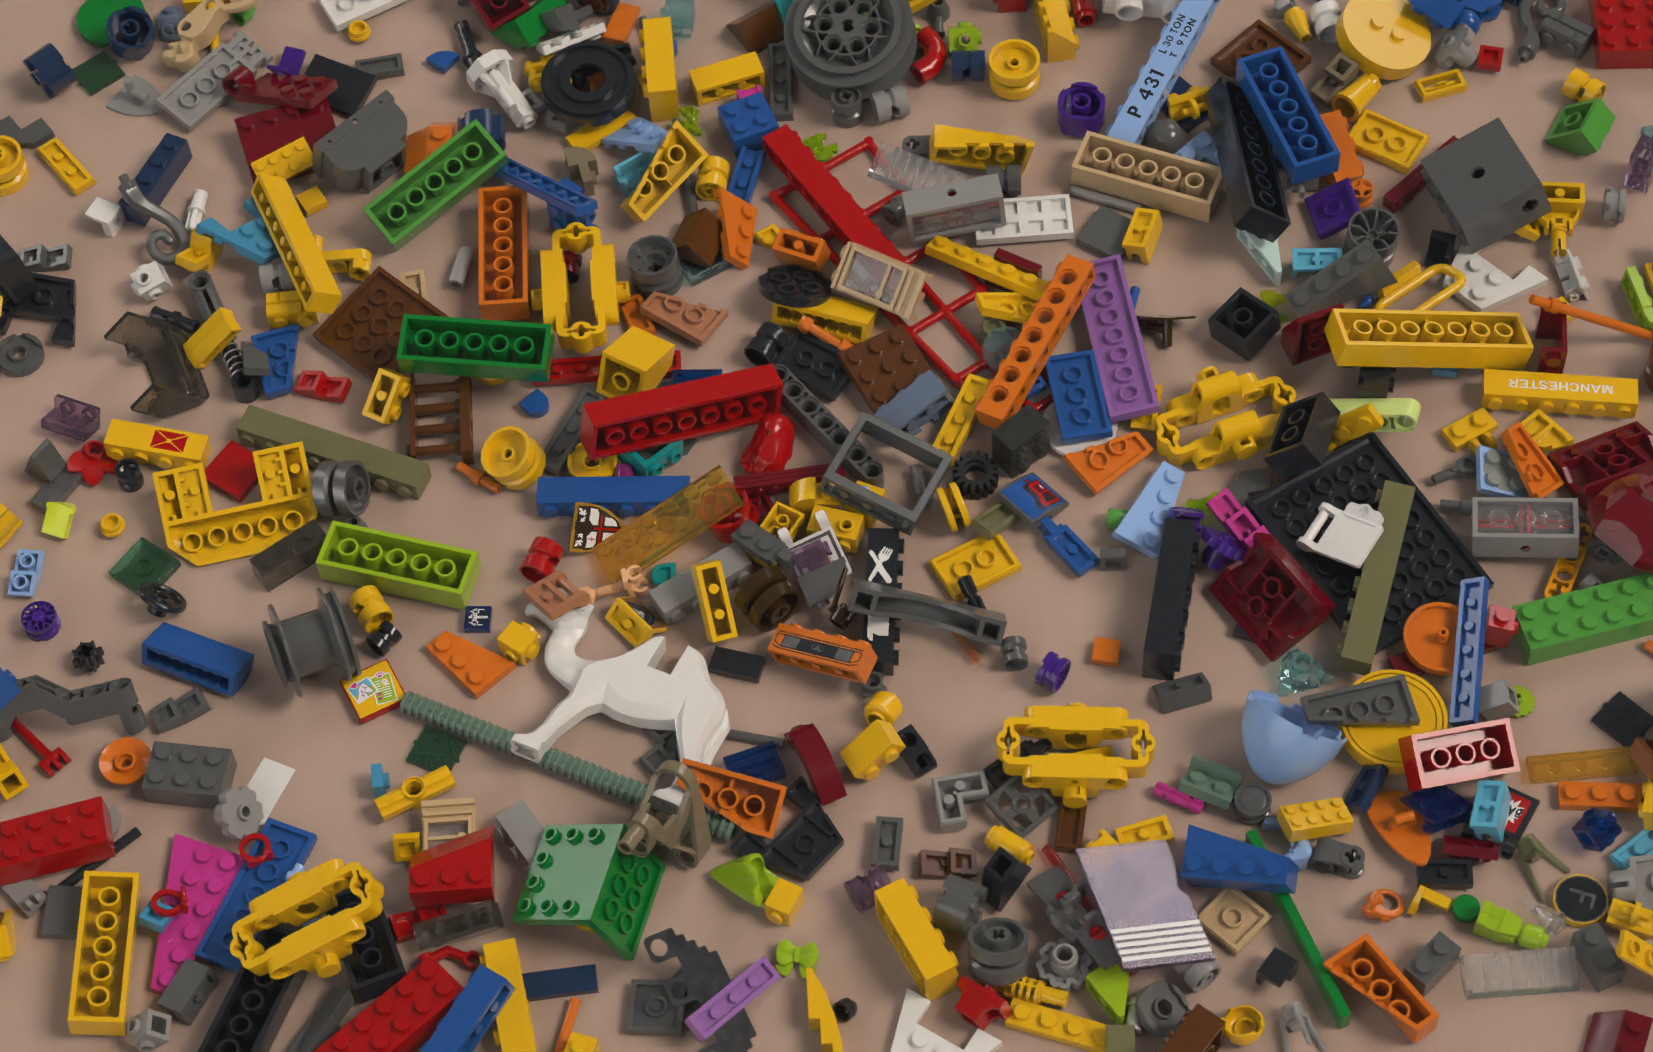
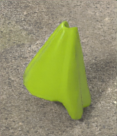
(746, 878)

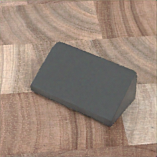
(1182, 692)

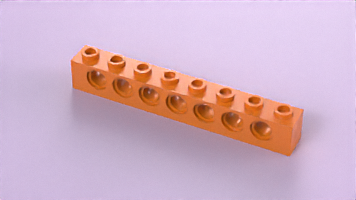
(1081, 276)

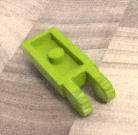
(1636, 295)

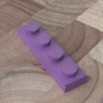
(732, 999)

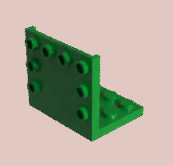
(590, 882)

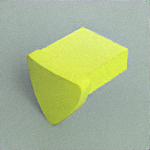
(58, 519)

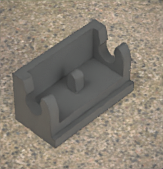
(188, 991)

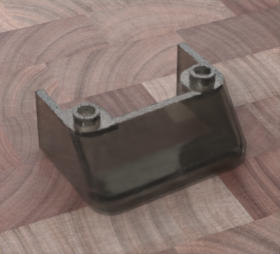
(159, 346)

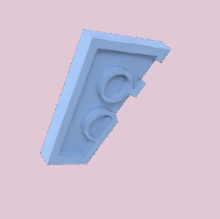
(638, 134)

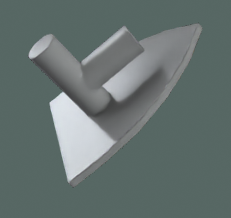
(136, 98)

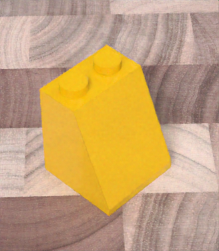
(634, 363)

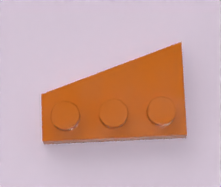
(738, 227)
(1107, 462)
(1531, 463)
(469, 663)

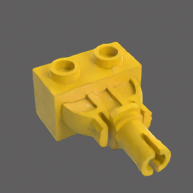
(1567, 207)

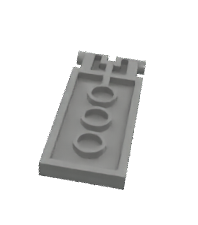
(201, 89)

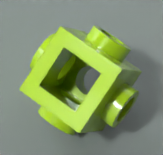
(964, 28)

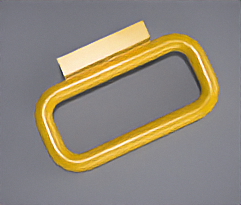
(1412, 277)

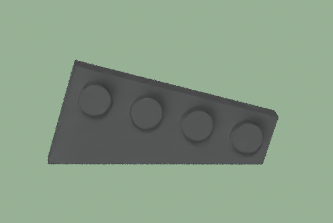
(1368, 703)

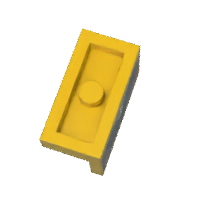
(634, 620)

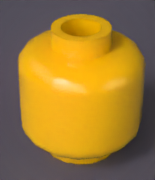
(884, 707)

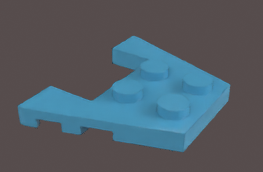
(250, 239)

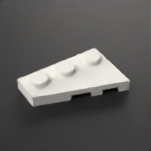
(557, 43)

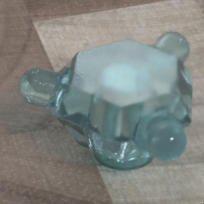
(1301, 673)

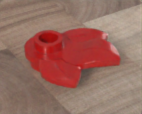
(91, 466)

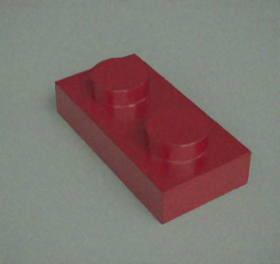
(1481, 851)

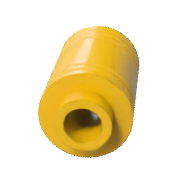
(1010, 841)

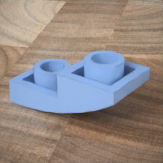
(27, 573)

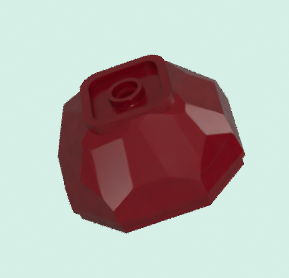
(1624, 519)

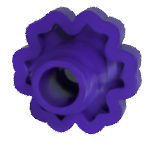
(1219, 548)

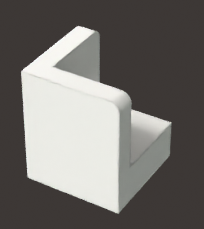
(108, 214)

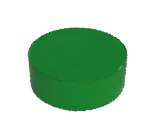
(1466, 908)

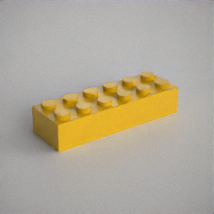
(104, 953)

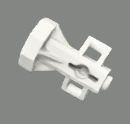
(492, 77)

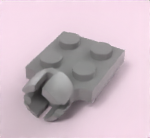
(1634, 882)

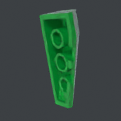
(527, 27)

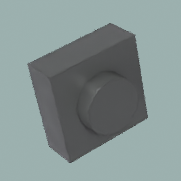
(1113, 559)

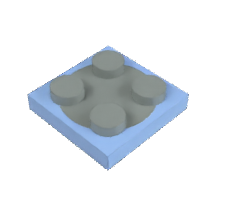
(1497, 474)

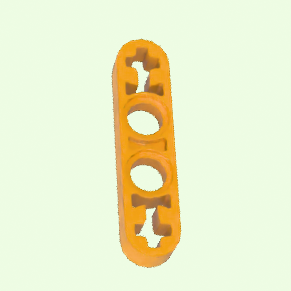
(1569, 566)

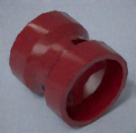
(573, 263)

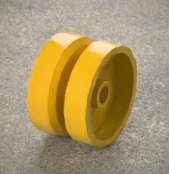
(1014, 69)
(13, 166)
(513, 458)

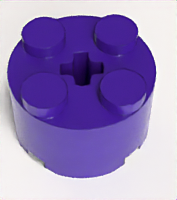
(1080, 109)

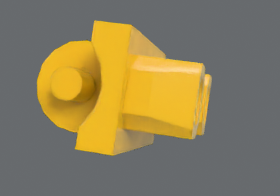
(1187, 104)
(1631, 918)

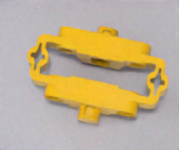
(605, 288)
(1213, 397)
(1075, 728)
(298, 901)

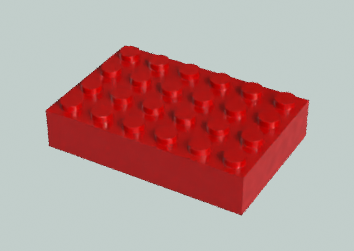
(1622, 33)

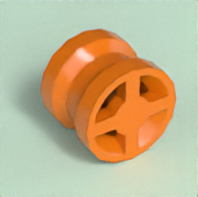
(1365, 189)

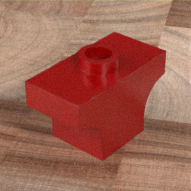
(980, 1004)

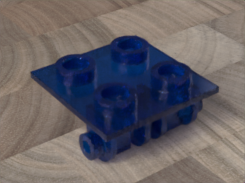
(1439, 807)

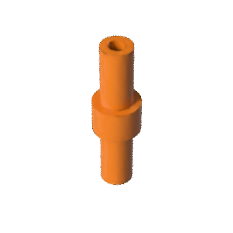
(478, 477)

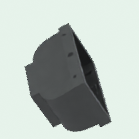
(365, 151)

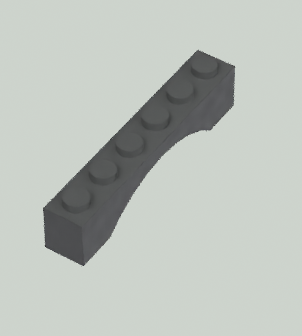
(888, 601)

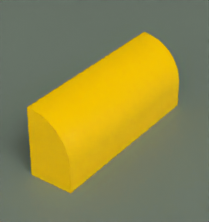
(836, 316)

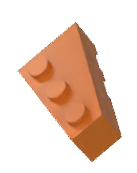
(1349, 164)

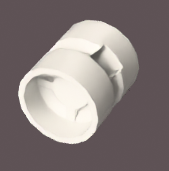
(1324, 18)

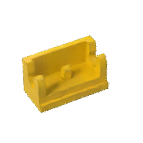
(1143, 234)

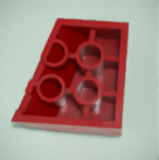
(454, 871)

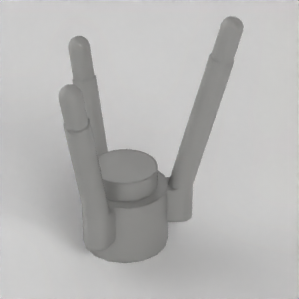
(1297, 1019)

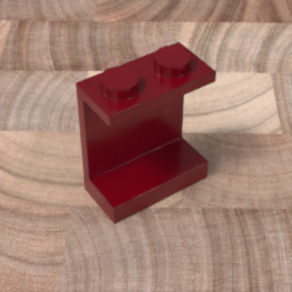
(1552, 327)

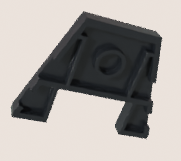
(51, 302)
(803, 844)

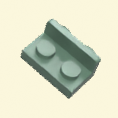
(1211, 782)

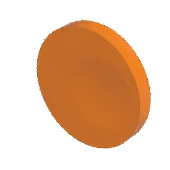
(1431, 637)

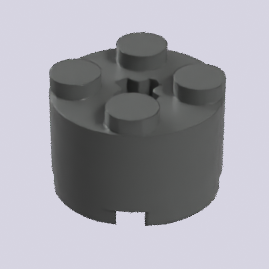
(959, 905)

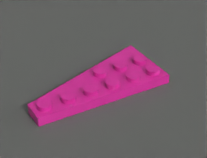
(207, 877)

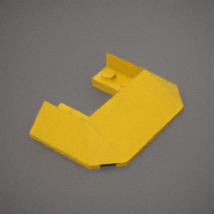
(238, 531)

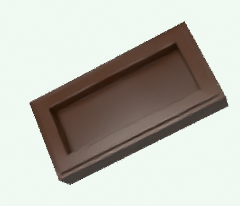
(1070, 829)

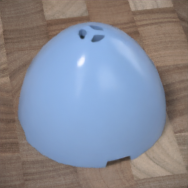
(1280, 741)

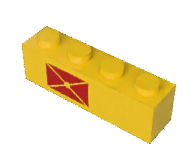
(155, 445)

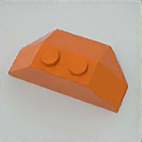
(426, 141)

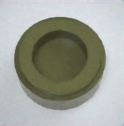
(990, 324)

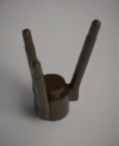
(840, 615)

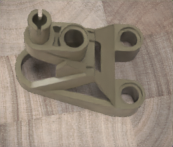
(647, 828)

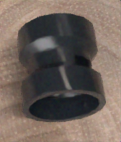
(129, 475)
(383, 638)

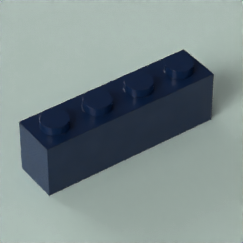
(159, 174)

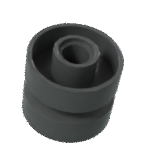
(1378, 227)

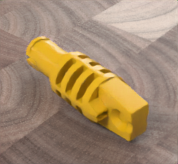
(1034, 992)

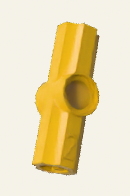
(400, 800)

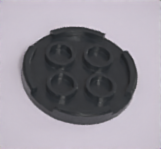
(794, 287)

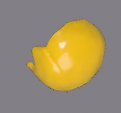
(1243, 1025)

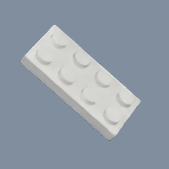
(1032, 220)

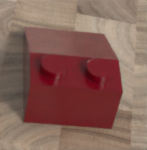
(1305, 336)

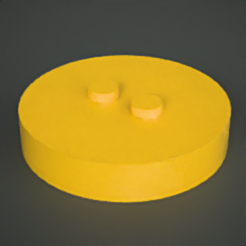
(1383, 37)
(1380, 742)

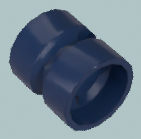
(968, 65)

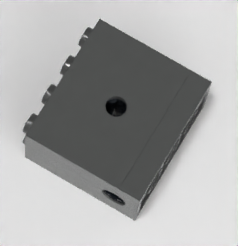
(1484, 186)

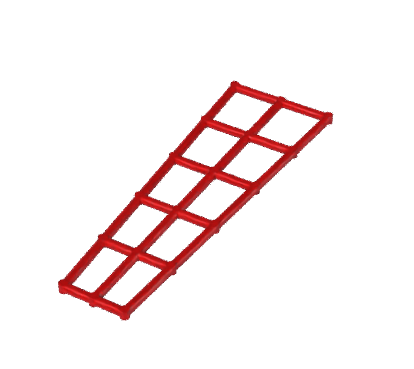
(944, 311)

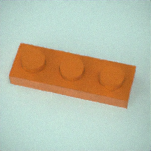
(1601, 795)

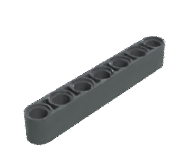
(834, 433)

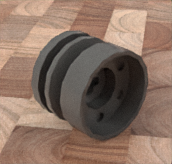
(655, 266)

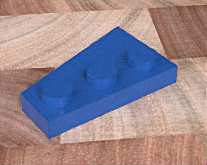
(281, 350)

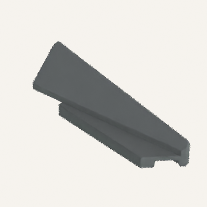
(325, 1021)

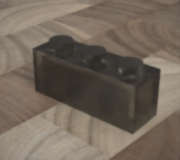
(288, 556)

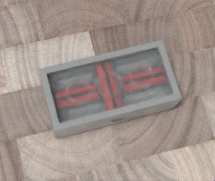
(954, 208)
(1525, 527)

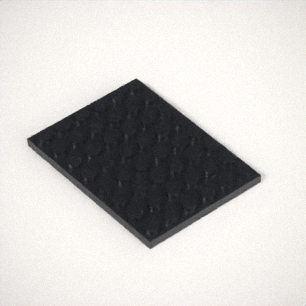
(1430, 555)

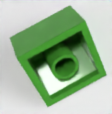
(1581, 127)

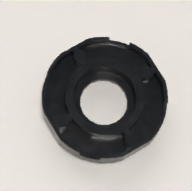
(588, 107)

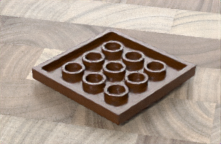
(369, 323)

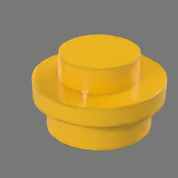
(359, 31)
(112, 525)

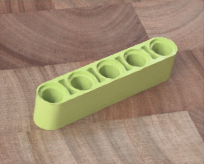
(1398, 413)

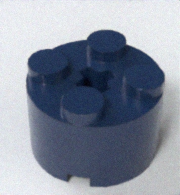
(130, 33)
(50, 70)
(493, 124)

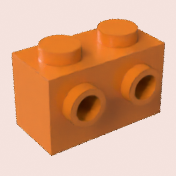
(801, 250)

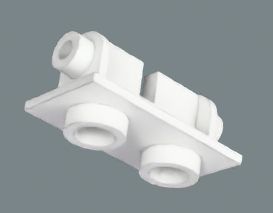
(1569, 268)

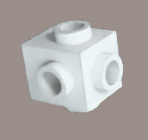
(150, 281)

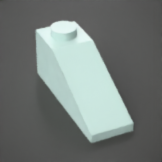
(1264, 253)

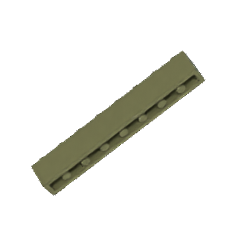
(385, 468)
(1375, 581)

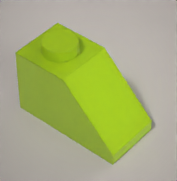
(1110, 991)

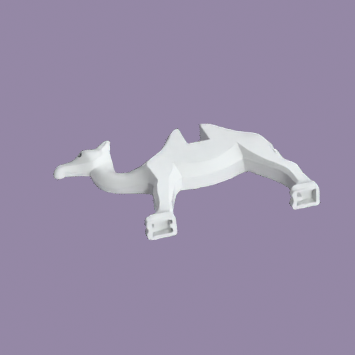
(631, 693)

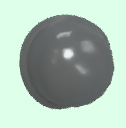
(1165, 136)

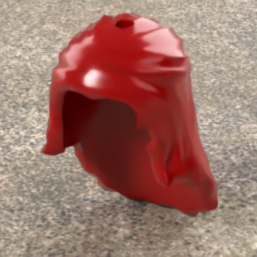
(769, 451)

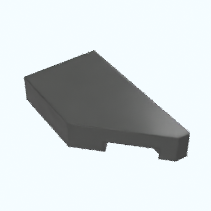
(254, 361)

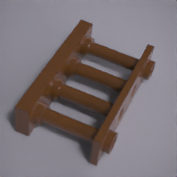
(463, 427)

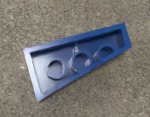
(1232, 864)

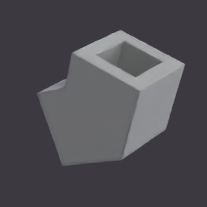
(1282, 6)

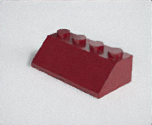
(1618, 1032)

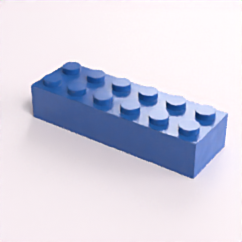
(1287, 115)

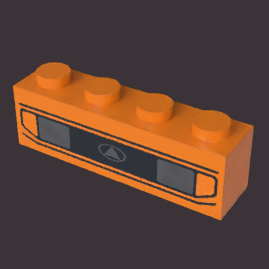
(822, 652)

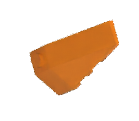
(739, 797)

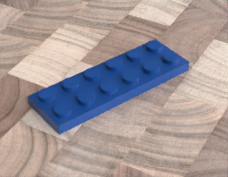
(290, 847)

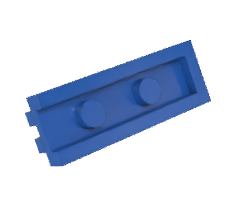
(746, 173)

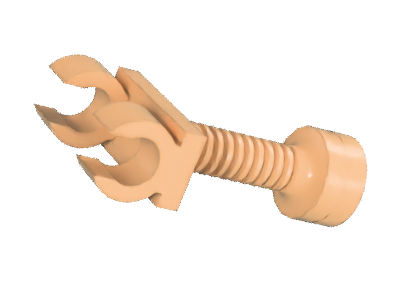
(628, 583)

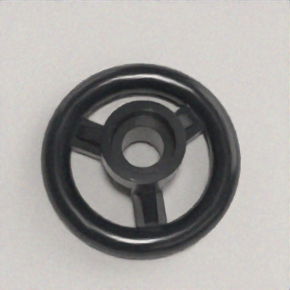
(160, 603)

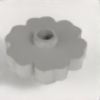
(1456, 48)
(238, 812)
(1063, 964)

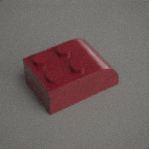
(498, 12)

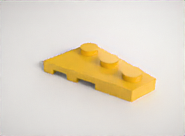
(1005, 306)

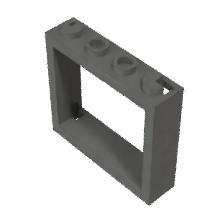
(871, 502)

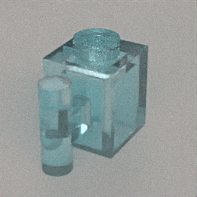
(682, 17)

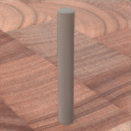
(1103, 199)

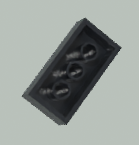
(375, 957)

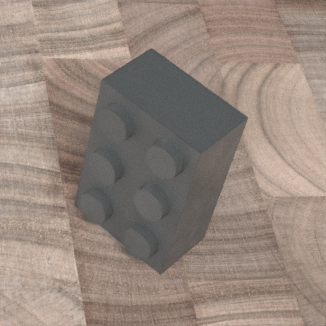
(188, 774)

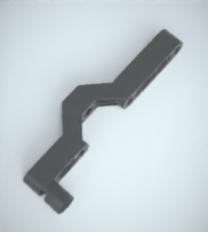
(75, 705)

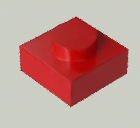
(1490, 58)

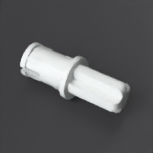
(196, 209)

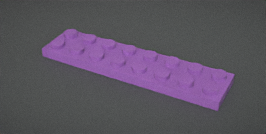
(1118, 343)

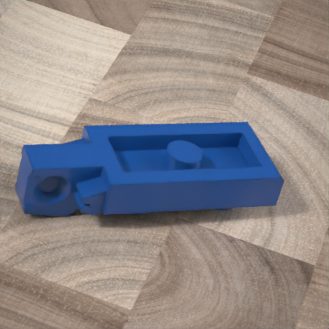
(1068, 547)

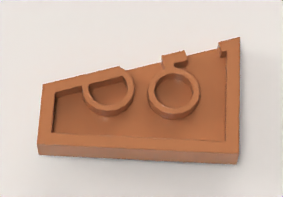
(686, 319)

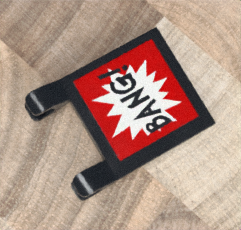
(1519, 816)

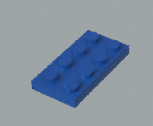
(1078, 397)

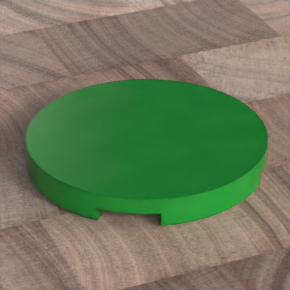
(93, 19)

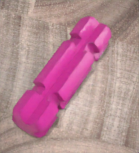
(1178, 798)

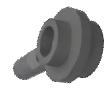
(1464, 467)

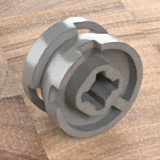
(1614, 204)

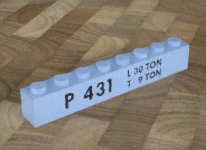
(1161, 70)

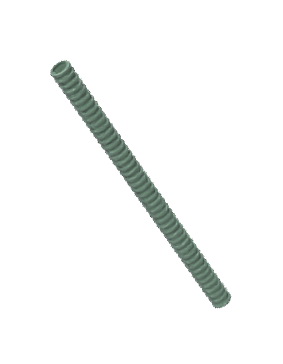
(552, 759)

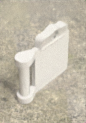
(1348, 535)

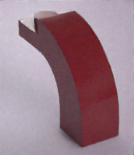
(817, 762)

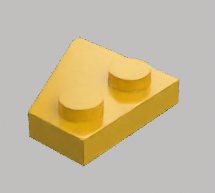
(1546, 432)

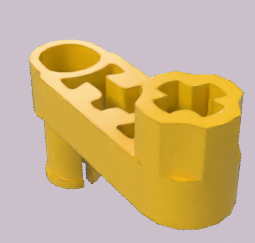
(354, 261)

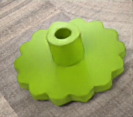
(1525, 701)

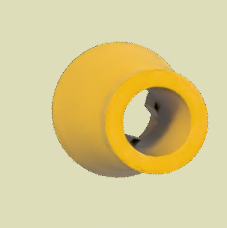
(1297, 22)

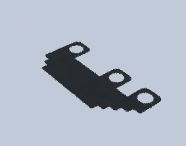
(704, 979)

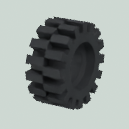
(978, 463)

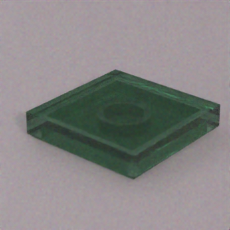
(144, 564)

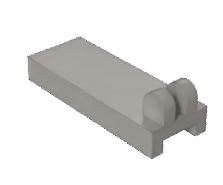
(26, 896)

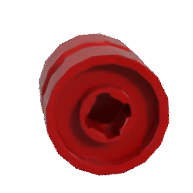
(542, 560)

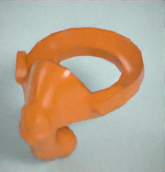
(1373, 909)

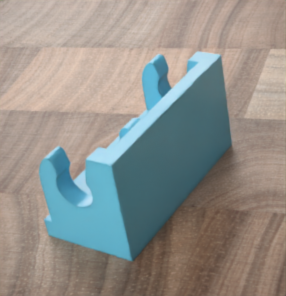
(630, 172)
(1312, 259)
(1490, 809)

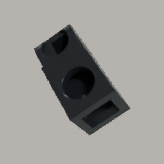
(917, 752)

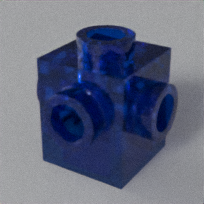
(1597, 829)

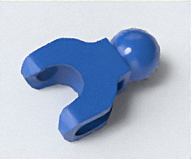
(1478, 12)

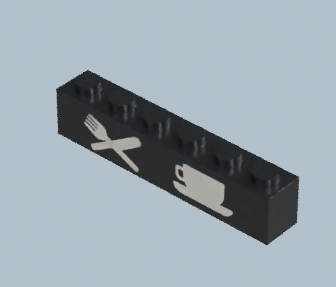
(883, 564)

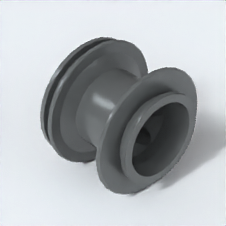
(311, 642)

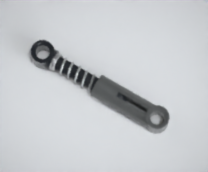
(204, 292)

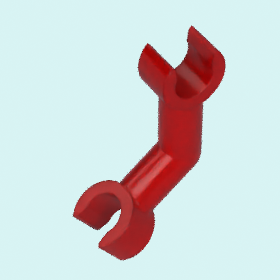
(454, 953)

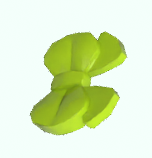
(788, 954)

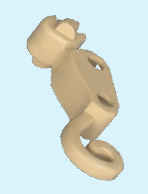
(203, 30)

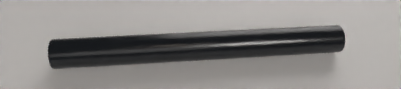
(119, 845)

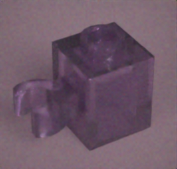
(811, 555)

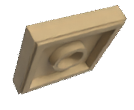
(1233, 919)

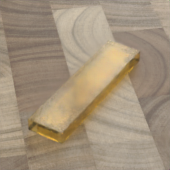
(1580, 765)

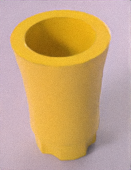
(1356, 96)

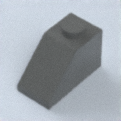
(821, 583)

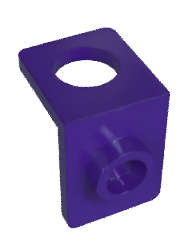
(290, 62)

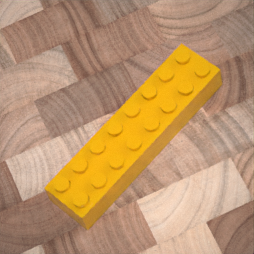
(1428, 339)

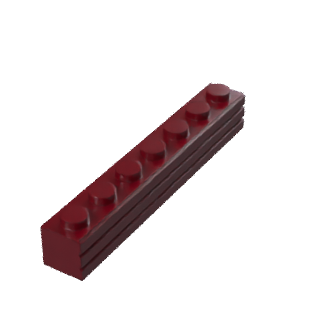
(1408, 187)
(781, 480)

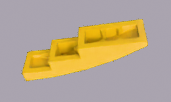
(822, 1015)

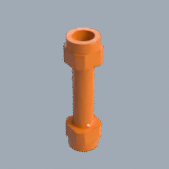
(806, 325)

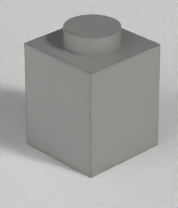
(1498, 700)

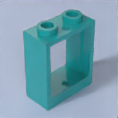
(657, 463)

